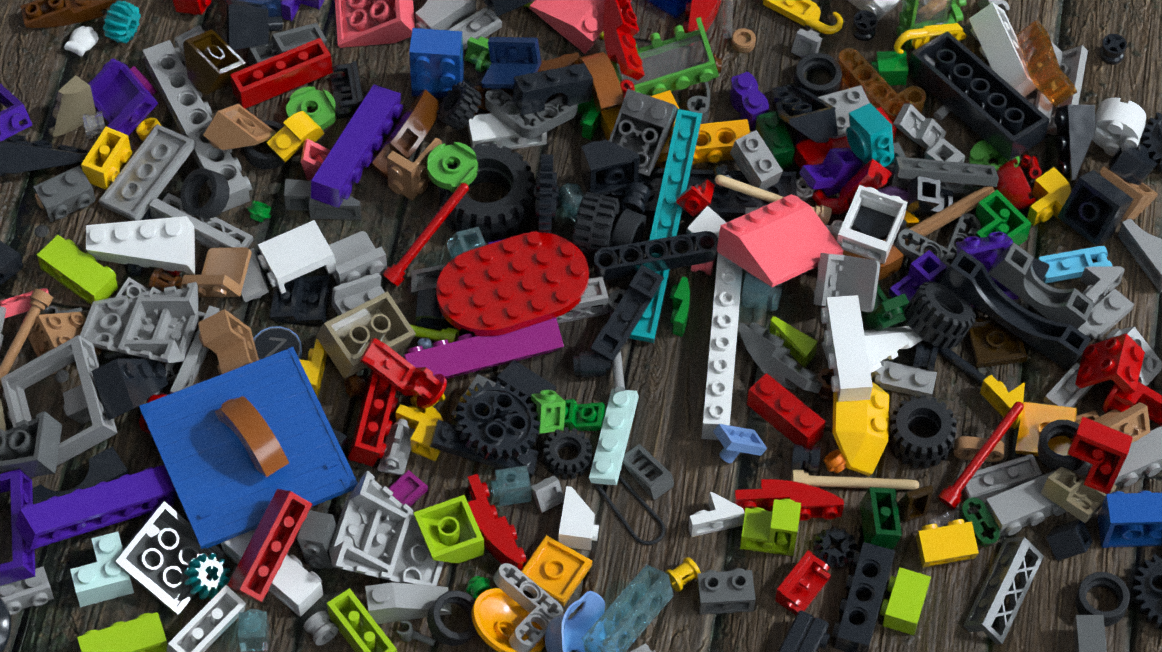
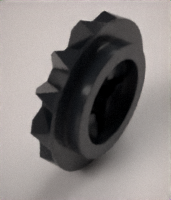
(833, 557)

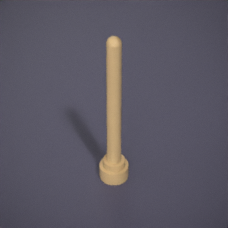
(823, 212)
(853, 482)

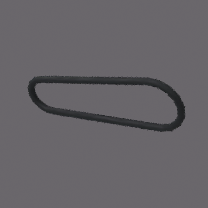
(624, 521)

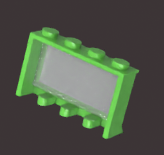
(923, 13)
(674, 62)

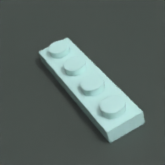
(613, 437)

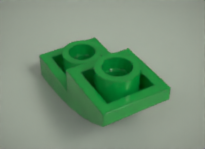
(681, 297)
(584, 416)

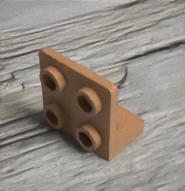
(55, 329)
(1131, 421)

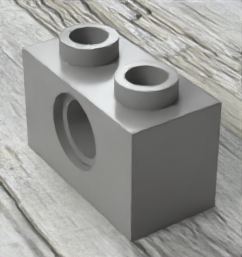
(756, 161)

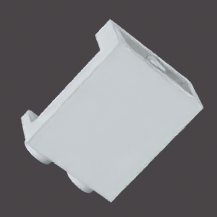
(295, 254)

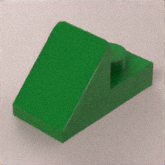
(590, 120)

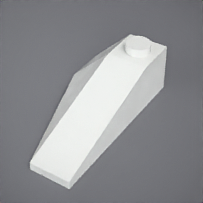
(885, 344)

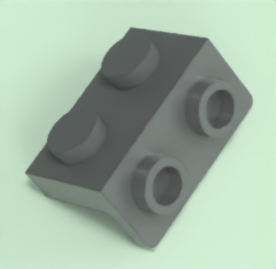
(65, 193)

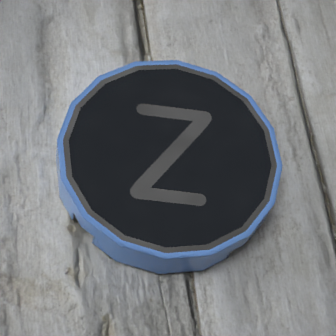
(276, 340)

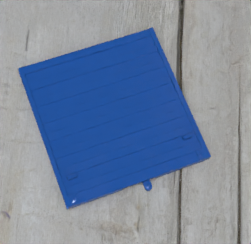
(212, 467)

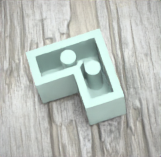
(103, 578)

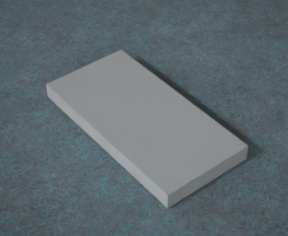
(147, 173)

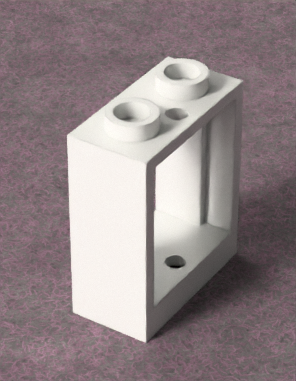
(864, 244)

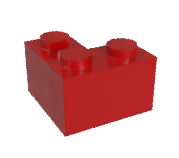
(1103, 449)

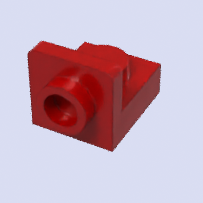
(696, 197)

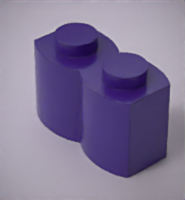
(747, 98)

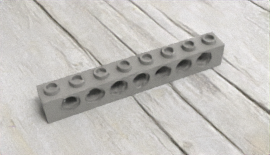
(168, 74)

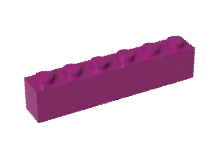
(485, 352)

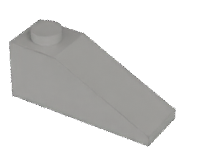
(402, 601)

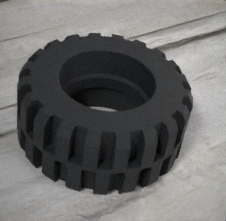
(498, 217)

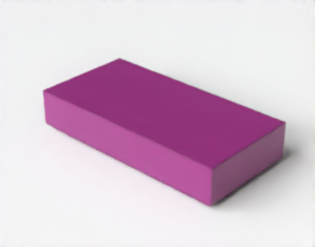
(408, 488)

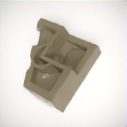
(72, 101)
(1068, 492)

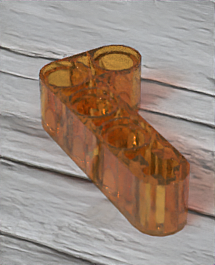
(1043, 64)
(877, 90)

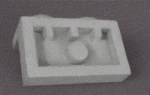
(354, 293)
(27, 592)

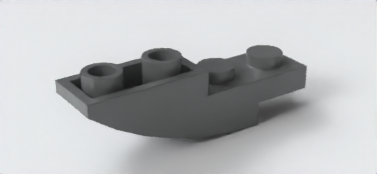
(773, 358)

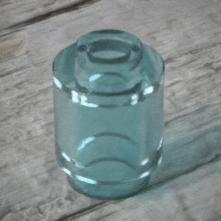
(570, 199)

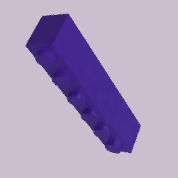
(356, 146)
(94, 507)

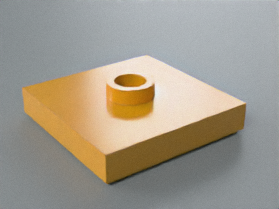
(1034, 419)
(557, 569)

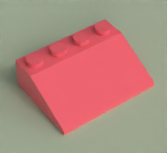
(574, 19)
(373, 21)
(777, 240)

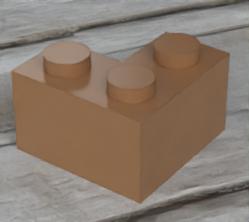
(229, 340)

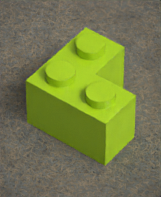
(773, 530)

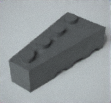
(31, 446)

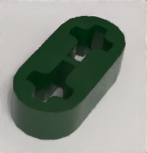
(985, 519)

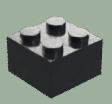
(1095, 207)

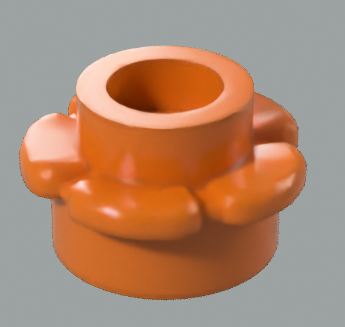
(835, 461)

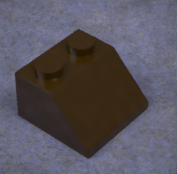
(210, 61)

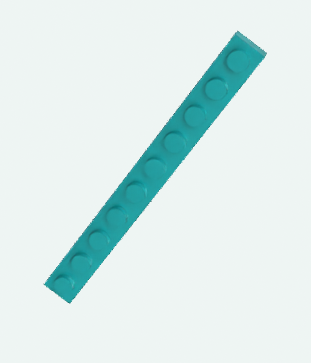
(668, 211)

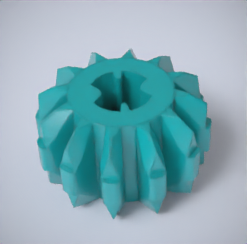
(121, 21)
(198, 571)

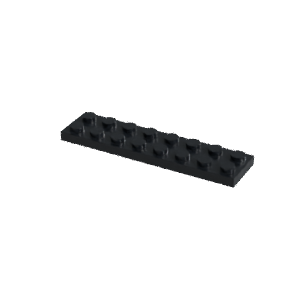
(724, 201)

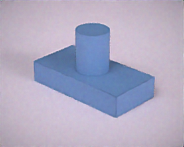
(738, 440)

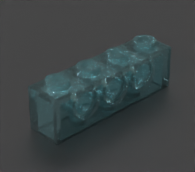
(630, 612)

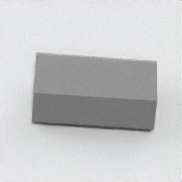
(1073, 65)

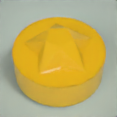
(146, 127)

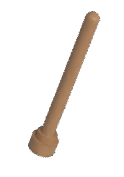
(38, 302)

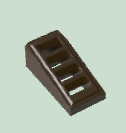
(915, 503)

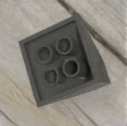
(160, 555)

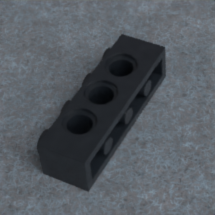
(871, 560)

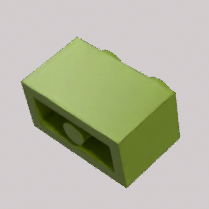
(905, 601)

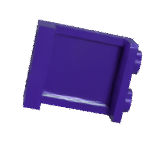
(121, 97)
(986, 251)

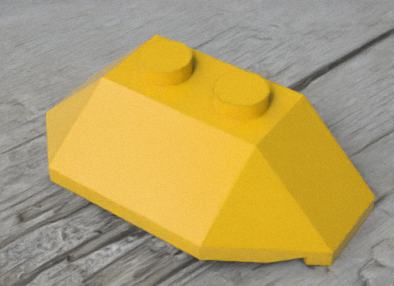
(862, 429)

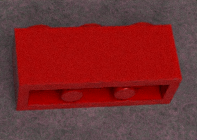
(785, 412)

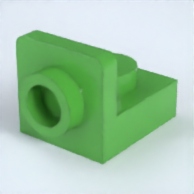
(550, 411)

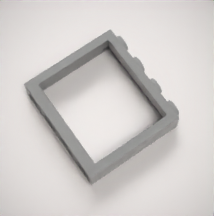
(84, 355)

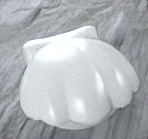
(81, 40)

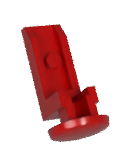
(403, 374)
(1120, 401)

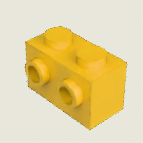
(106, 158)
(946, 543)

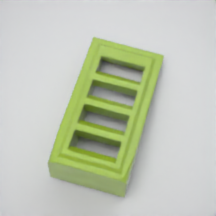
(801, 345)

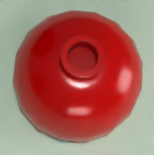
(1014, 185)

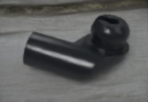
(721, 170)

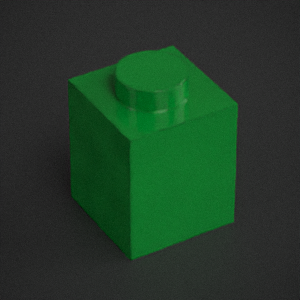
(891, 67)

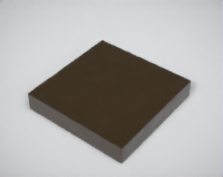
(994, 344)

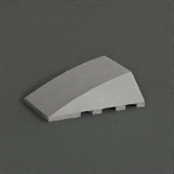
(147, 325)
(381, 538)

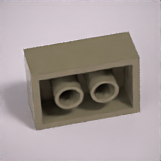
(351, 332)

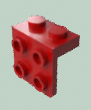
(1112, 359)

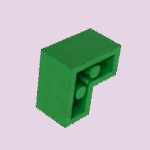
(999, 215)

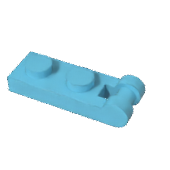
(1072, 263)

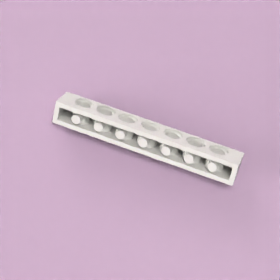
(722, 346)

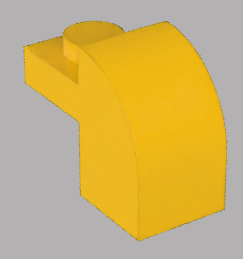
(293, 134)
(1052, 192)
(424, 427)

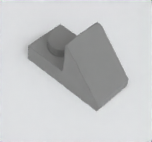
(1101, 281)

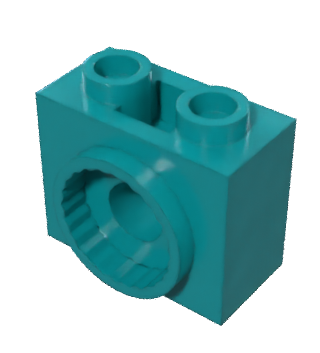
(870, 135)

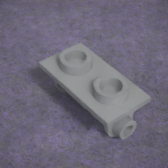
(397, 448)

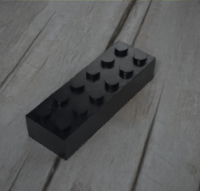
(978, 96)

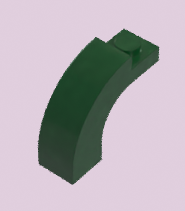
(886, 311)

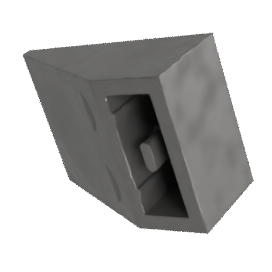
(644, 127)

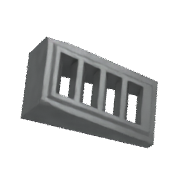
(657, 483)

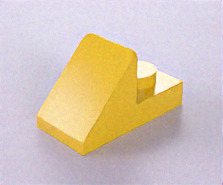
(315, 366)
(998, 396)

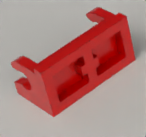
(871, 175)
(803, 583)

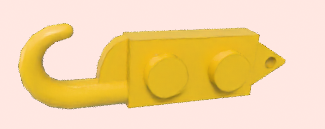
(805, 13)
(926, 34)

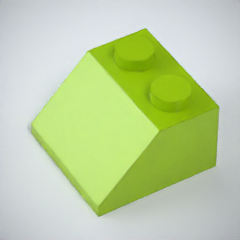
(450, 531)

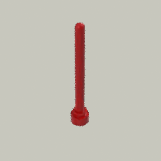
(396, 272)
(952, 494)

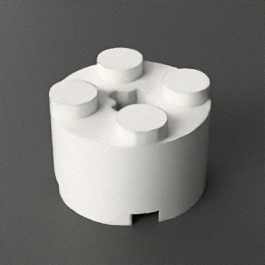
(1118, 123)

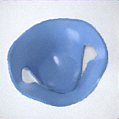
(565, 634)

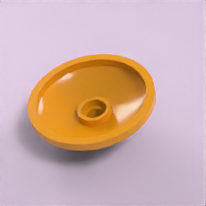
(497, 617)

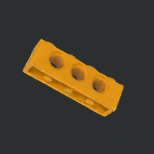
(713, 139)

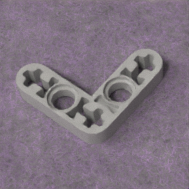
(537, 612)

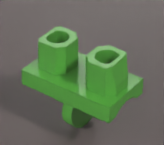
(478, 53)

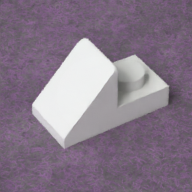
(721, 517)

